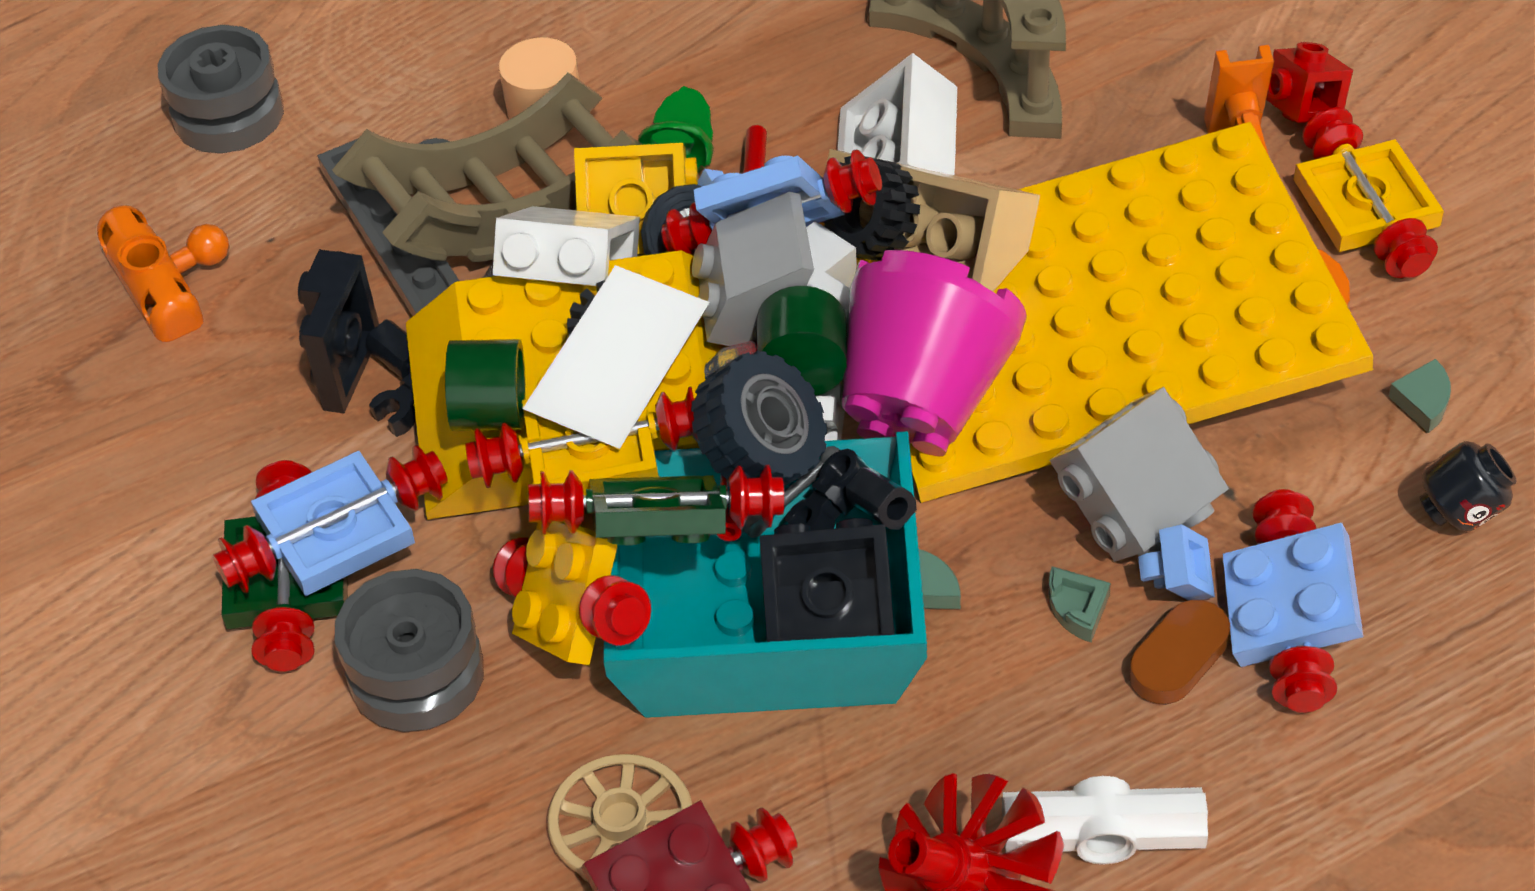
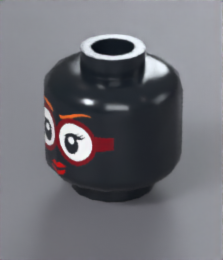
(1467, 486)

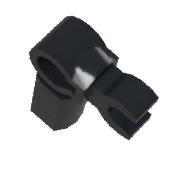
(390, 346)
(850, 483)

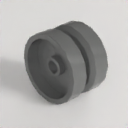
(221, 88)
(409, 650)

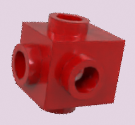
(1307, 81)

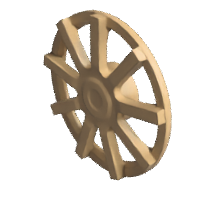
(616, 812)

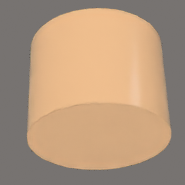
(532, 70)

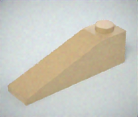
(966, 222)

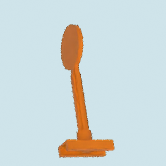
(1239, 96)

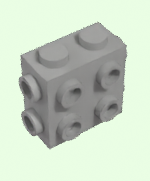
(1140, 475)

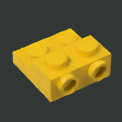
(630, 178)

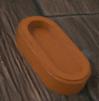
(1179, 651)

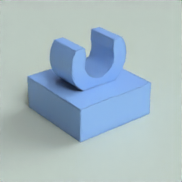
(1181, 564)

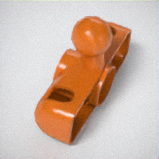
(153, 274)

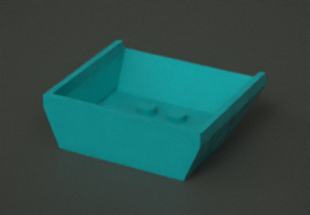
(709, 624)

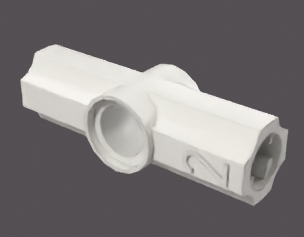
(1111, 821)

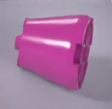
(923, 347)

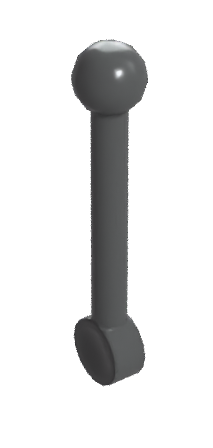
(755, 525)

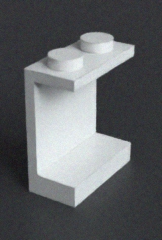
(562, 244)

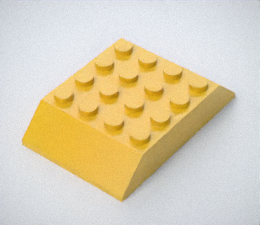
(538, 316)

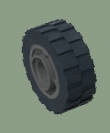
(758, 416)

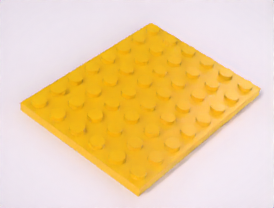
(1148, 279)

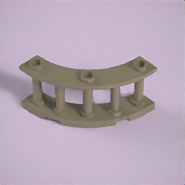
(1012, 50)
(431, 220)

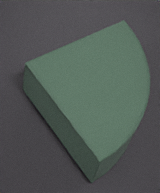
(1423, 394)
(938, 583)
(1077, 601)

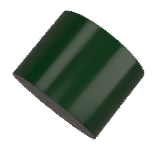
(807, 332)
(485, 384)

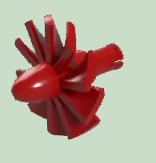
(971, 857)

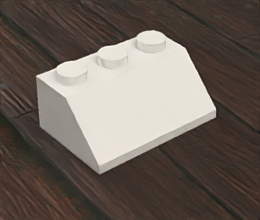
(904, 118)

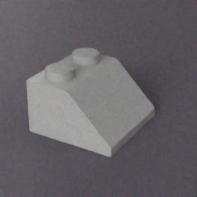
(748, 262)

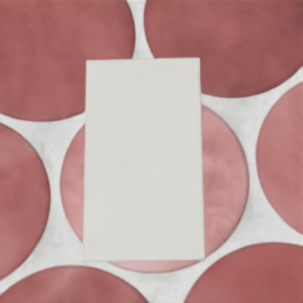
(616, 356)

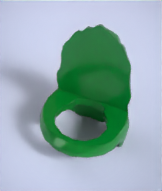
(686, 120)

